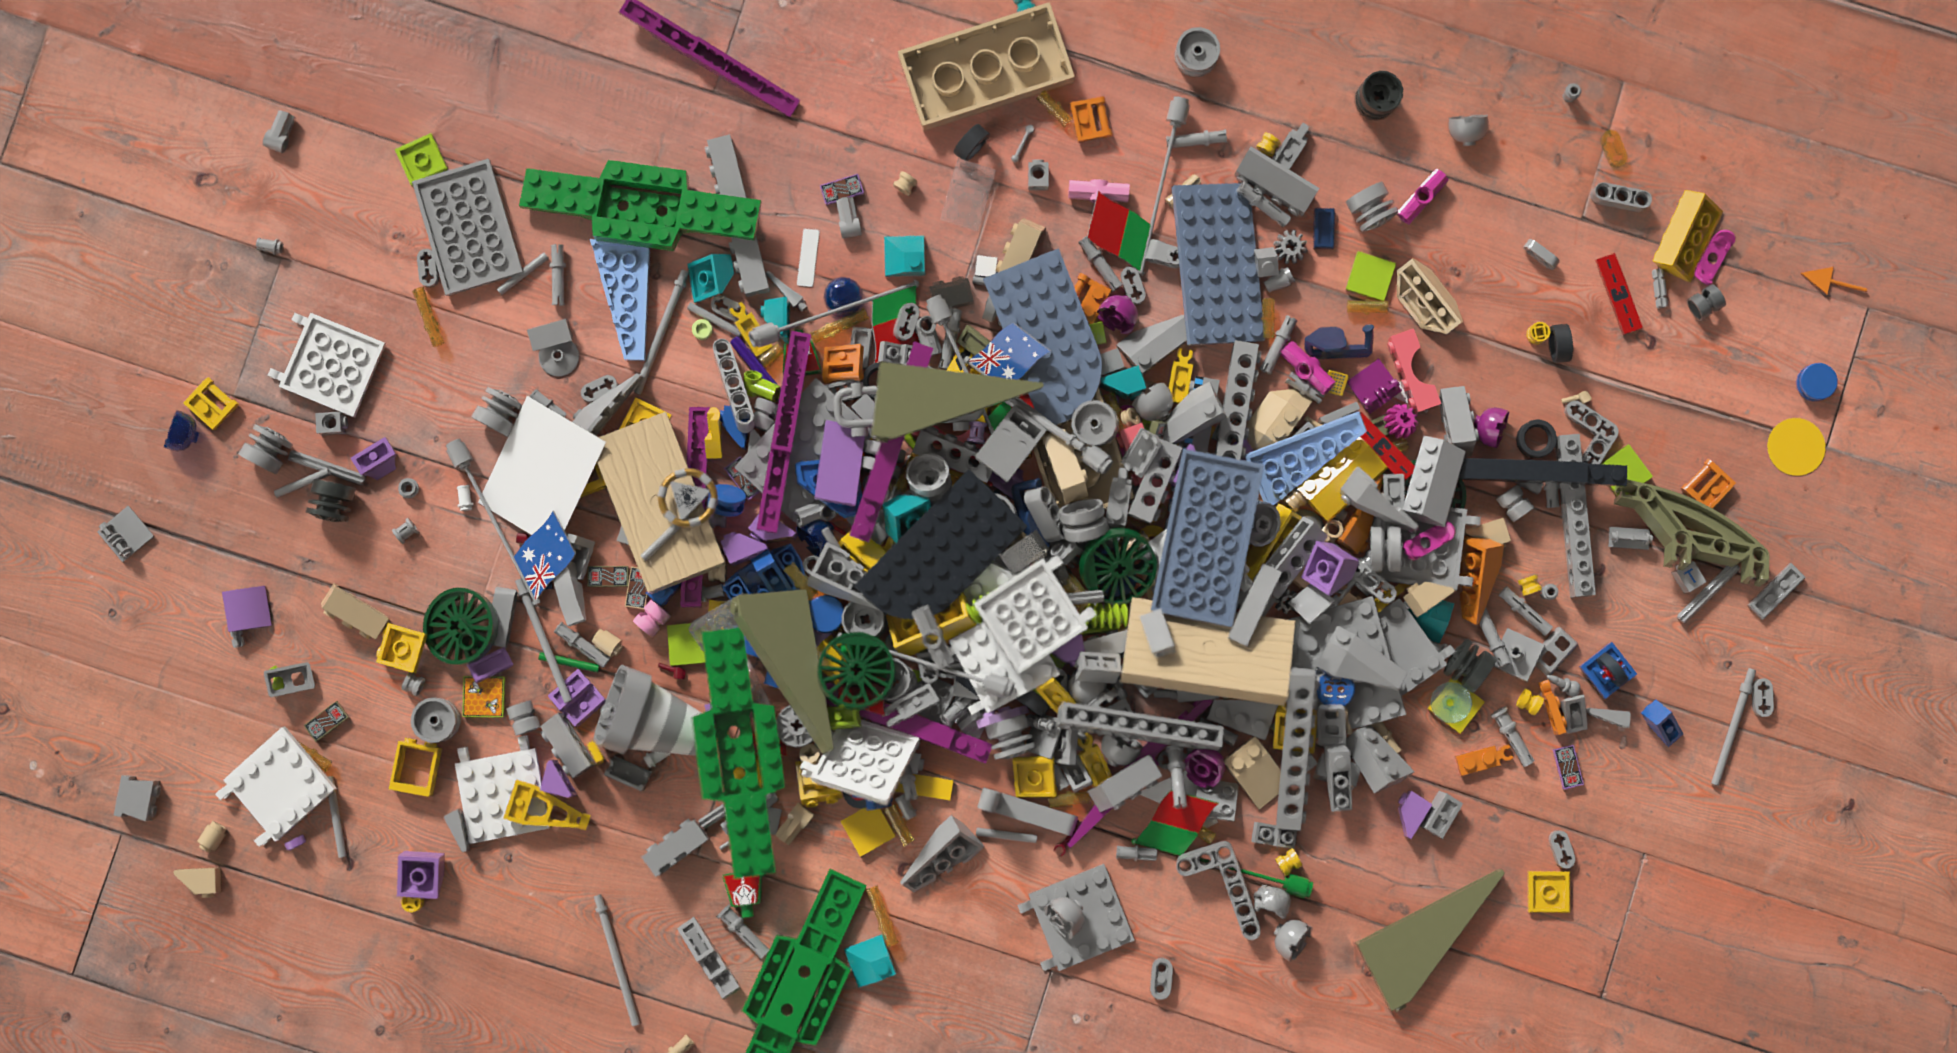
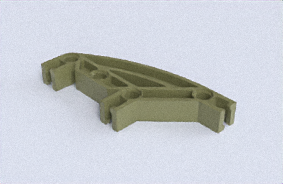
(1667, 514)

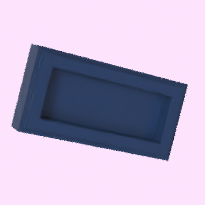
(1324, 228)

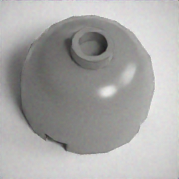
(1468, 128)
(1154, 404)
(1120, 750)
(1066, 916)
(1291, 938)

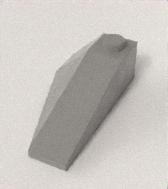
(599, 412)
(1193, 414)
(837, 574)
(1356, 660)
(947, 847)

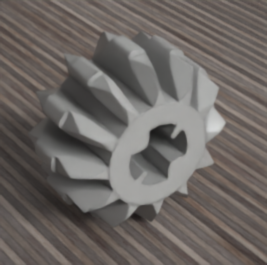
(1293, 241)

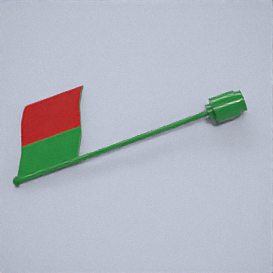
(1176, 828)

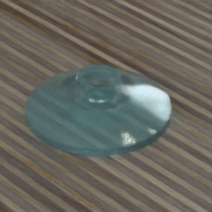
(1461, 702)

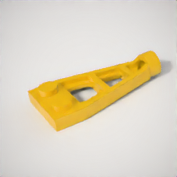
(520, 800)

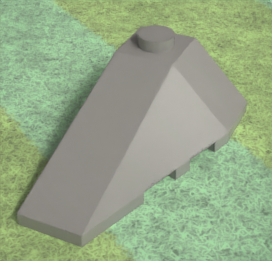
(1153, 343)
(1363, 494)

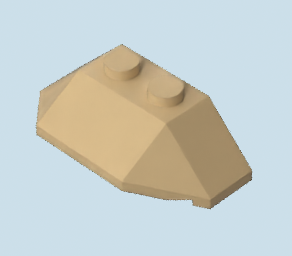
(1427, 298)
(1276, 417)

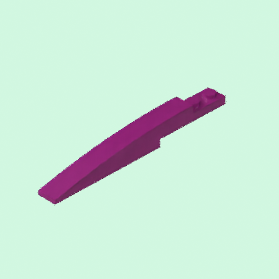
(709, 57)
(783, 432)
(696, 459)
(883, 465)
(930, 732)
(1149, 748)

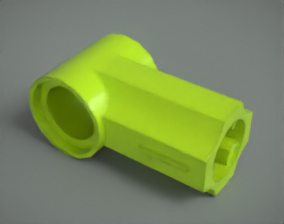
(757, 386)

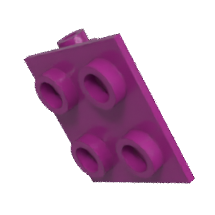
(1374, 386)

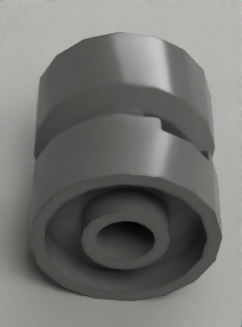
(1703, 304)

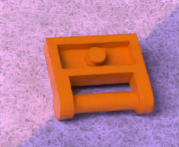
(1084, 119)
(1094, 298)
(843, 357)
(1715, 488)

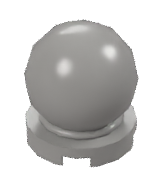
(1089, 692)

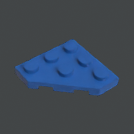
(807, 479)

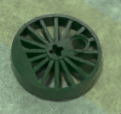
(1118, 565)
(461, 618)
(858, 640)

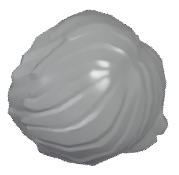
(1272, 899)

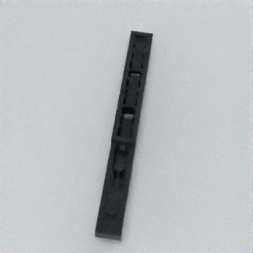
(1543, 472)

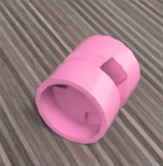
(651, 618)

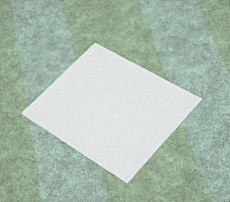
(541, 468)

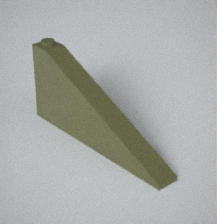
(923, 397)
(784, 640)
(1410, 948)

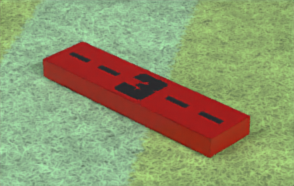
(1618, 294)
(1386, 450)

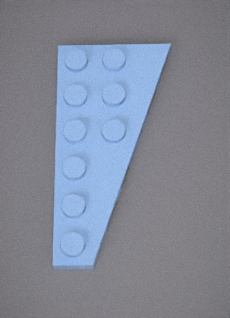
(626, 286)
(1300, 456)

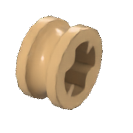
(1130, 417)

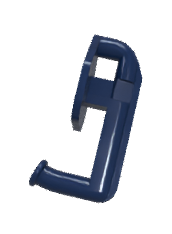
(1332, 344)
(1023, 512)

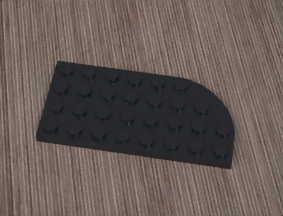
(942, 551)

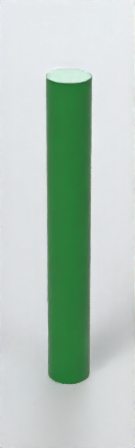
(572, 663)

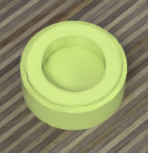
(702, 329)

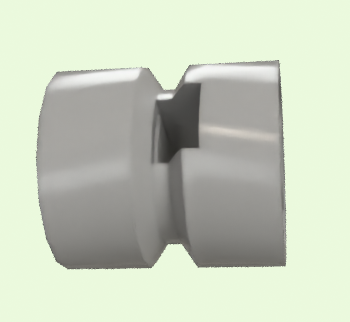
(764, 414)
(1515, 503)
(523, 718)

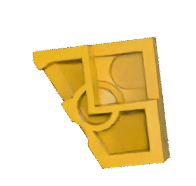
(713, 439)

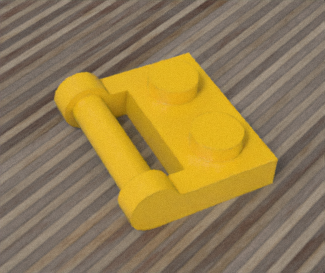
(207, 409)

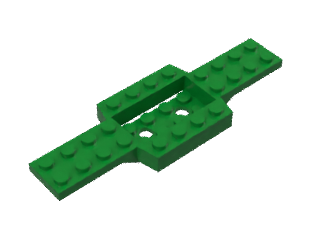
(640, 224)
(742, 798)
(815, 949)

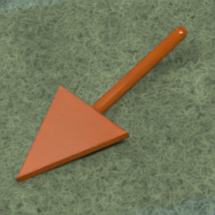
(1822, 279)

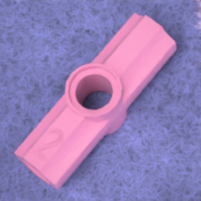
(1088, 190)

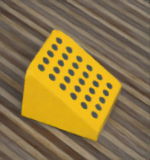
(1341, 380)

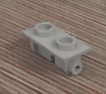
(1629, 538)

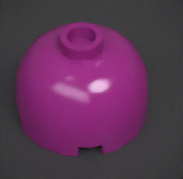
(1118, 313)
(1491, 426)
(1205, 767)

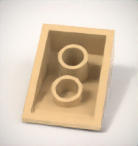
(1254, 771)

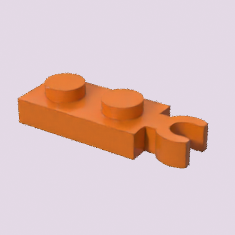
(1552, 707)
(1481, 759)

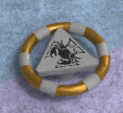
(687, 497)

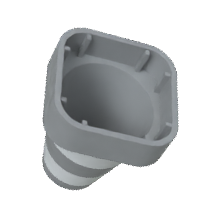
(645, 717)

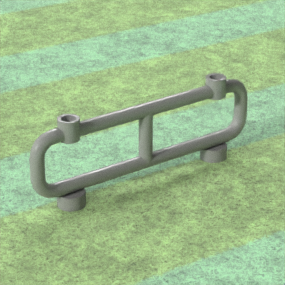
(859, 427)

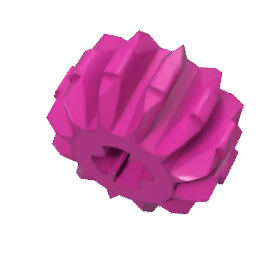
(1400, 421)

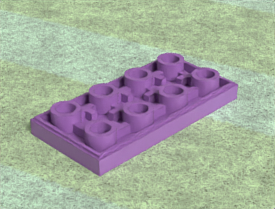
(839, 465)

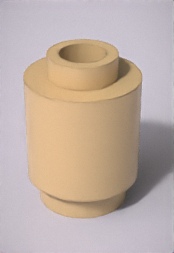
(607, 643)
(212, 836)

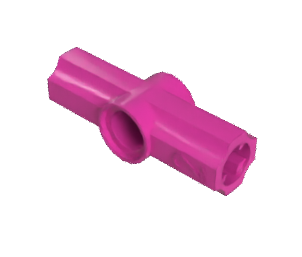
(1430, 187)
(1301, 360)

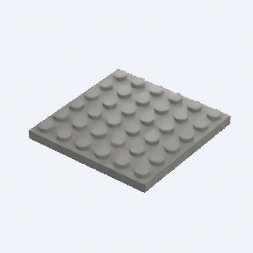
(1361, 618)

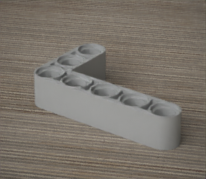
(1027, 811)
(1230, 881)

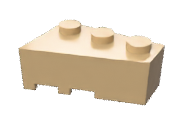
(1022, 246)
(1066, 468)
(353, 612)

